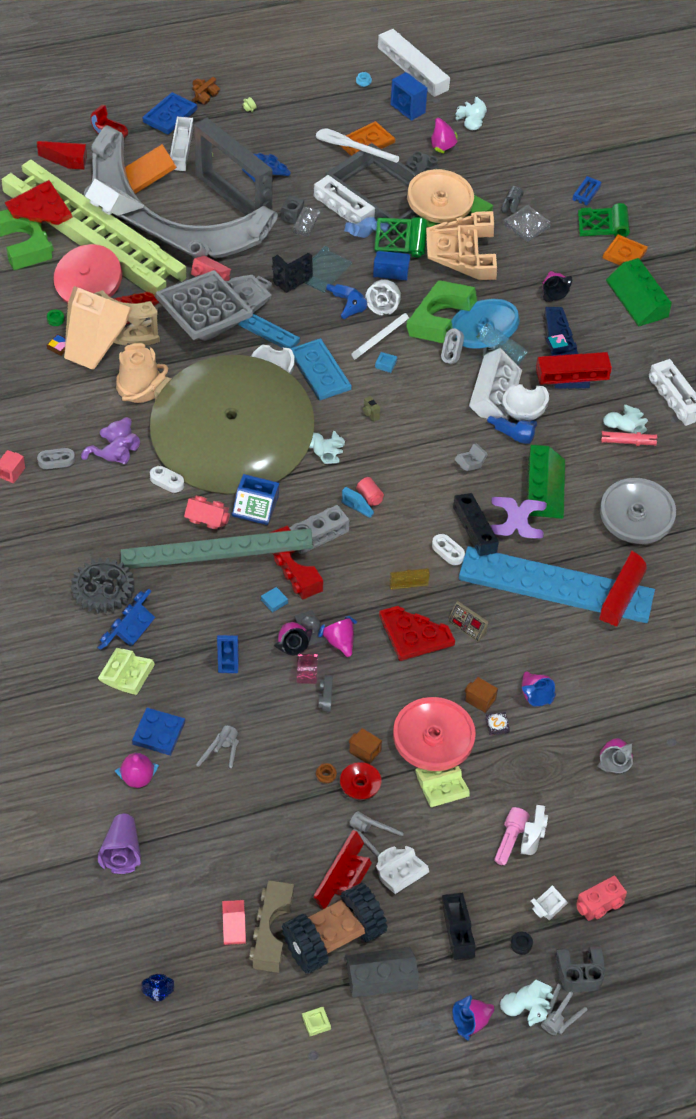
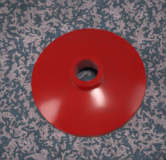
(360, 773)

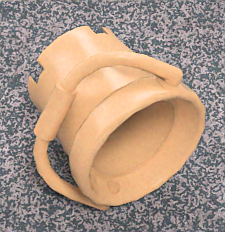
(138, 373)

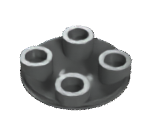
(421, 162)

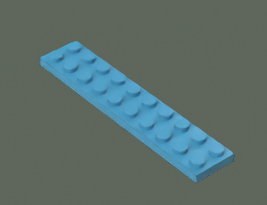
(549, 583)

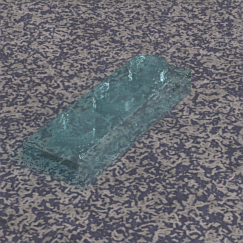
(496, 340)

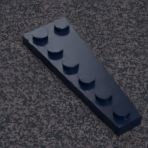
(558, 324)

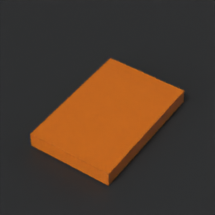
(369, 134)
(149, 168)

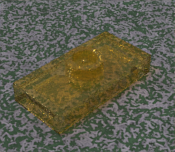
(409, 578)

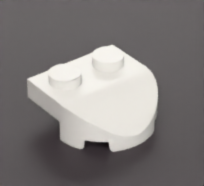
(534, 831)
(400, 868)

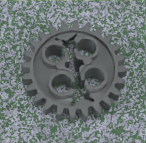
(102, 585)

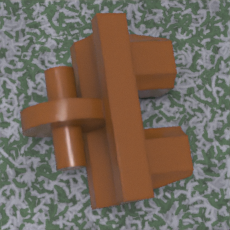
(202, 88)

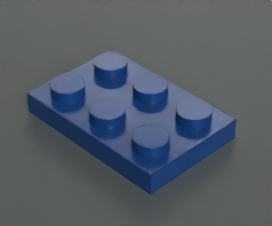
(165, 113)

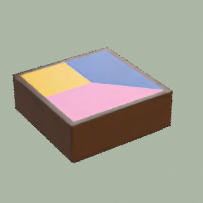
(57, 345)

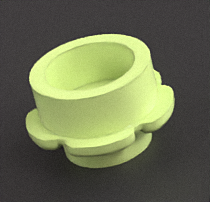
(249, 105)

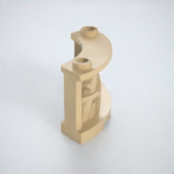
(138, 330)

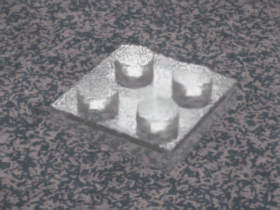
(527, 223)

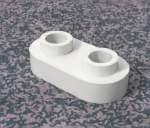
(164, 478)
(450, 552)

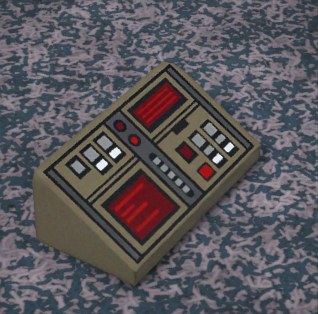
(468, 621)

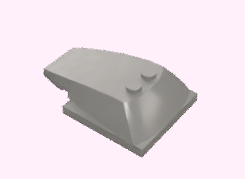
(211, 305)

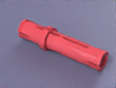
(629, 438)

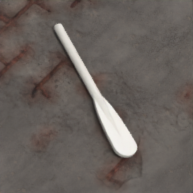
(337, 138)

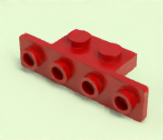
(345, 871)

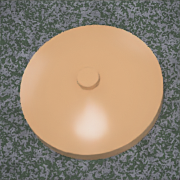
(440, 196)

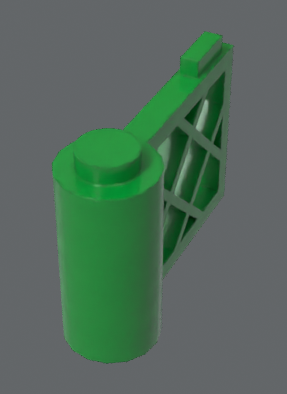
(617, 218)
(415, 236)

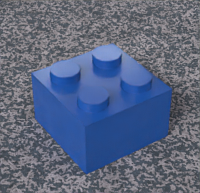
(408, 96)

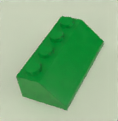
(639, 292)
(546, 481)

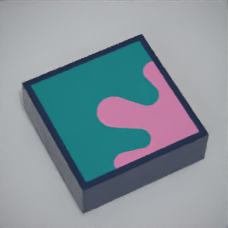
(557, 343)

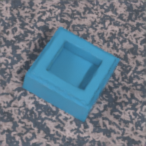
(386, 362)
(274, 599)

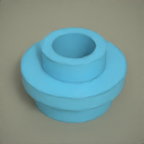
(363, 79)

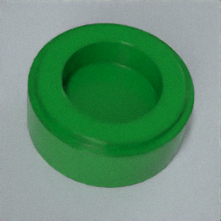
(55, 317)

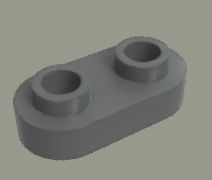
(325, 699)

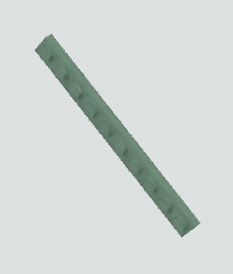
(217, 548)

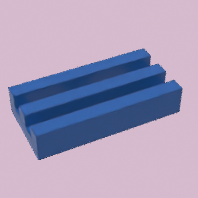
(583, 198)

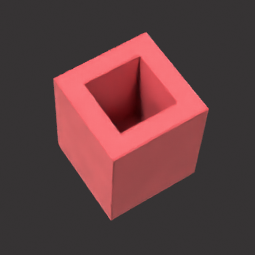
(11, 466)

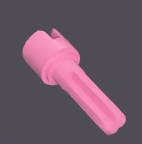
(515, 824)

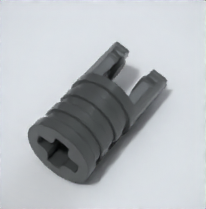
(512, 199)

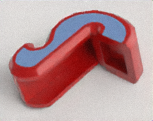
(100, 120)

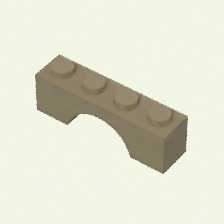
(269, 950)

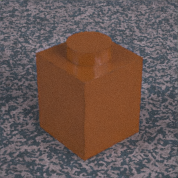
(481, 694)
(365, 746)

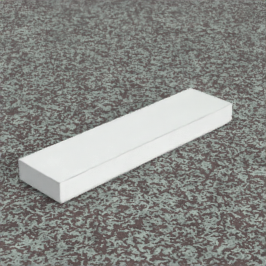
(379, 336)

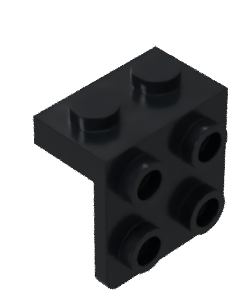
(293, 274)

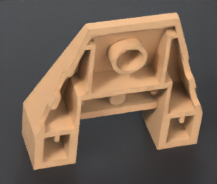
(457, 245)

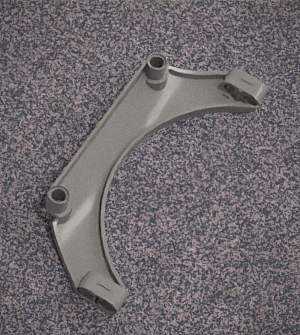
(214, 240)

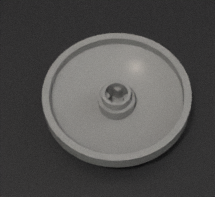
(638, 510)

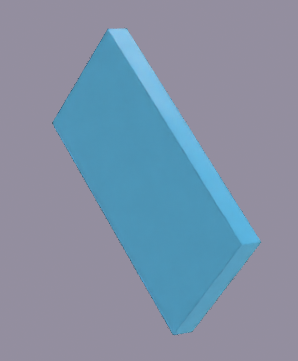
(320, 369)

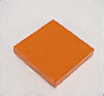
(623, 250)

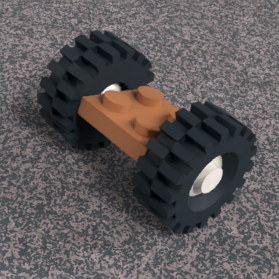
(334, 926)

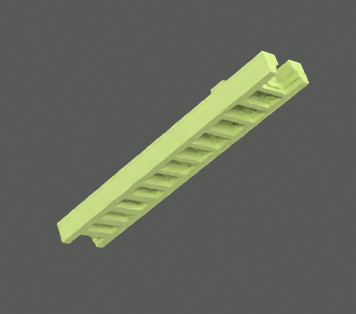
(83, 234)

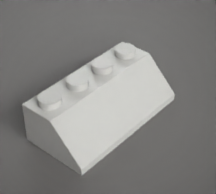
(495, 376)

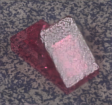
(307, 668)

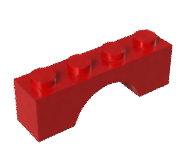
(304, 579)

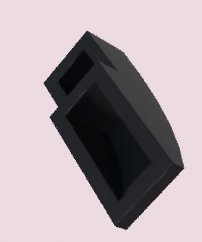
(458, 926)

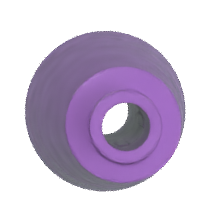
(121, 846)

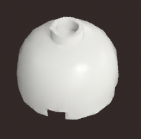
(383, 297)

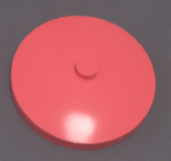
(89, 268)
(434, 734)

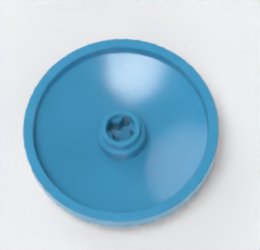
(495, 312)

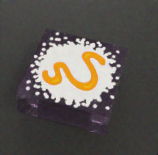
(497, 723)

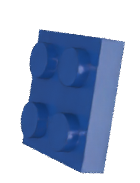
(158, 731)

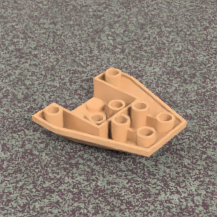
(92, 326)

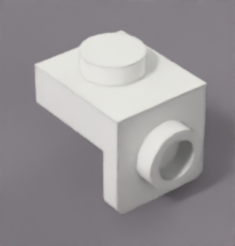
(549, 903)

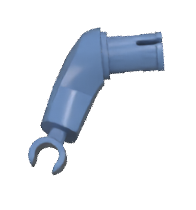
(365, 227)

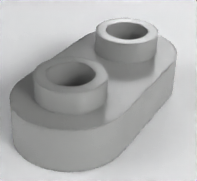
(451, 346)
(56, 458)

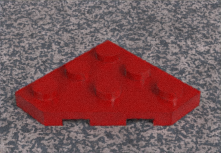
(40, 205)
(414, 634)

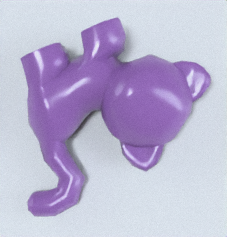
(121, 441)

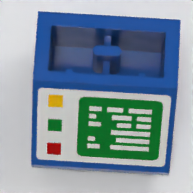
(255, 499)

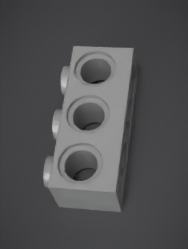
(324, 526)

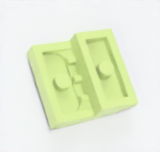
(126, 671)
(442, 786)

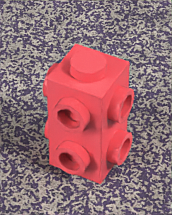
(204, 265)
(212, 514)
(601, 898)

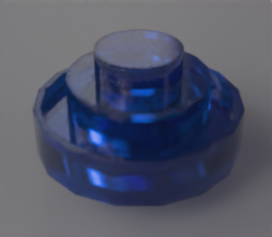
(157, 986)

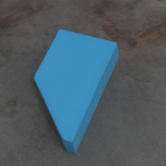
(356, 501)

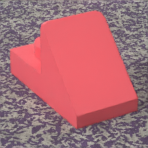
(234, 922)

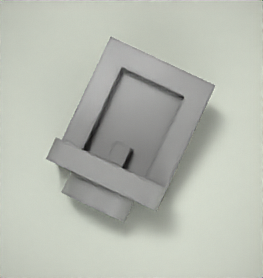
(473, 459)

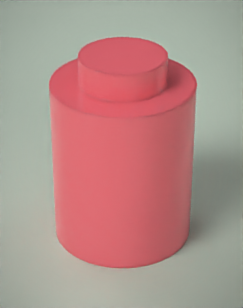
(370, 491)

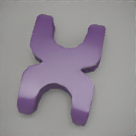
(518, 517)

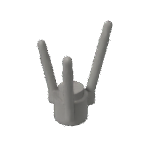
(225, 738)
(363, 823)
(554, 1021)

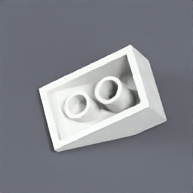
(111, 199)

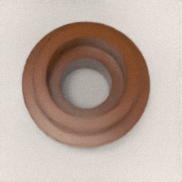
(326, 768)

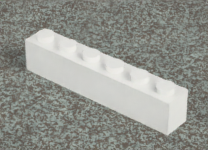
(413, 62)

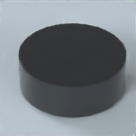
(521, 943)

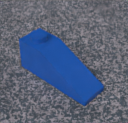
(228, 653)

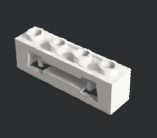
(342, 201)
(674, 390)

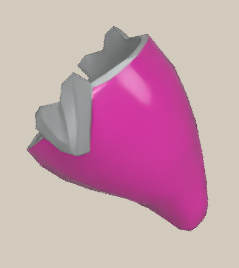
(616, 756)

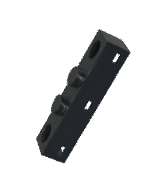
(475, 524)

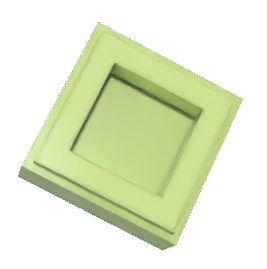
(316, 1021)

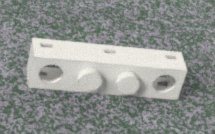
(181, 142)

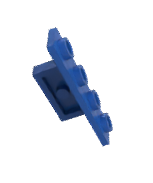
(132, 624)

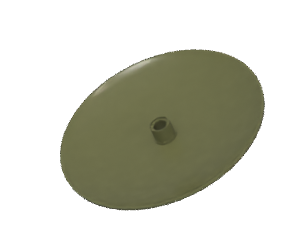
(212, 451)

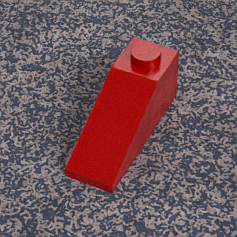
(65, 154)

